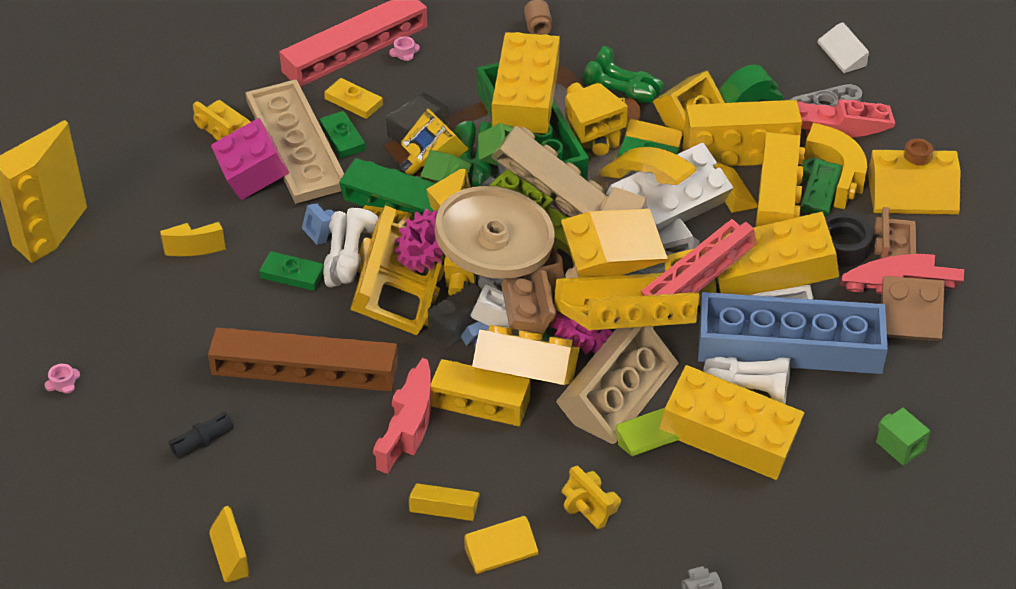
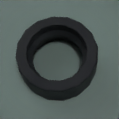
(855, 226)

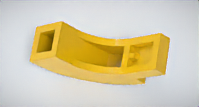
(839, 149)

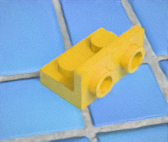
(218, 119)

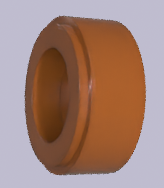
(918, 151)

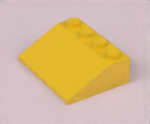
(41, 191)

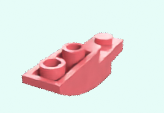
(849, 117)
(907, 266)
(410, 420)

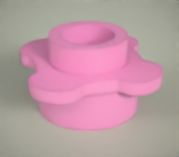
(404, 48)
(62, 378)

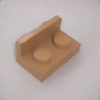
(529, 303)

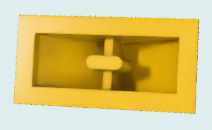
(448, 186)

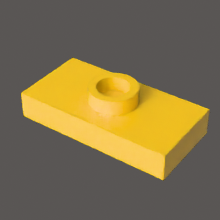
(353, 98)

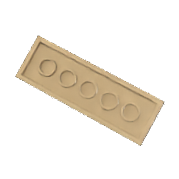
(299, 140)

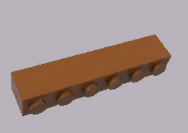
(303, 359)

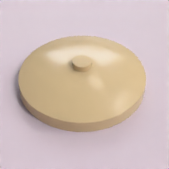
(494, 232)

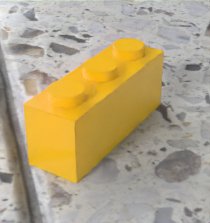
(480, 392)

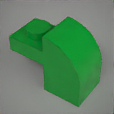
(750, 85)

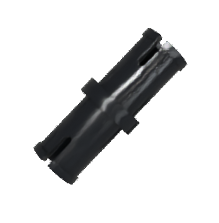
(201, 435)

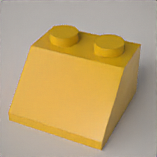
(691, 91)

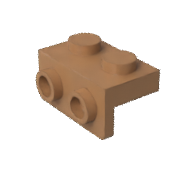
(895, 236)

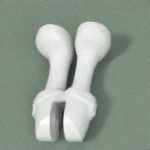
(341, 263)
(760, 375)

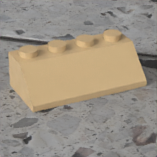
(547, 173)
(617, 381)

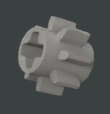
(701, 579)

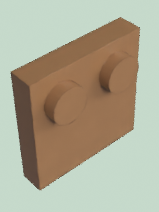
(913, 308)

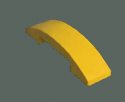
(665, 165)

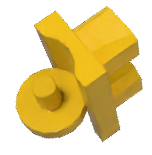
(585, 496)

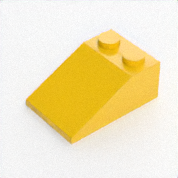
(613, 242)

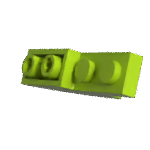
(513, 182)

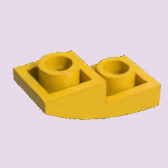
(187, 242)

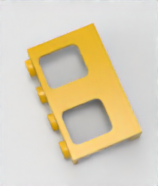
(380, 271)
(621, 298)

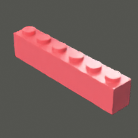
(352, 40)

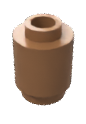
(538, 17)

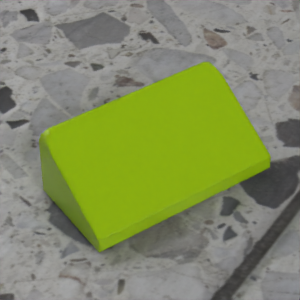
(643, 433)

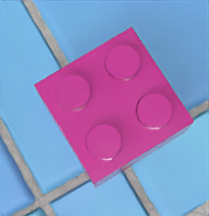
(250, 159)

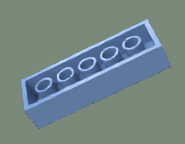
(805, 330)

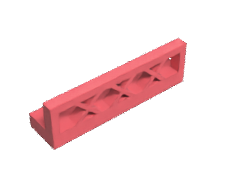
(710, 265)

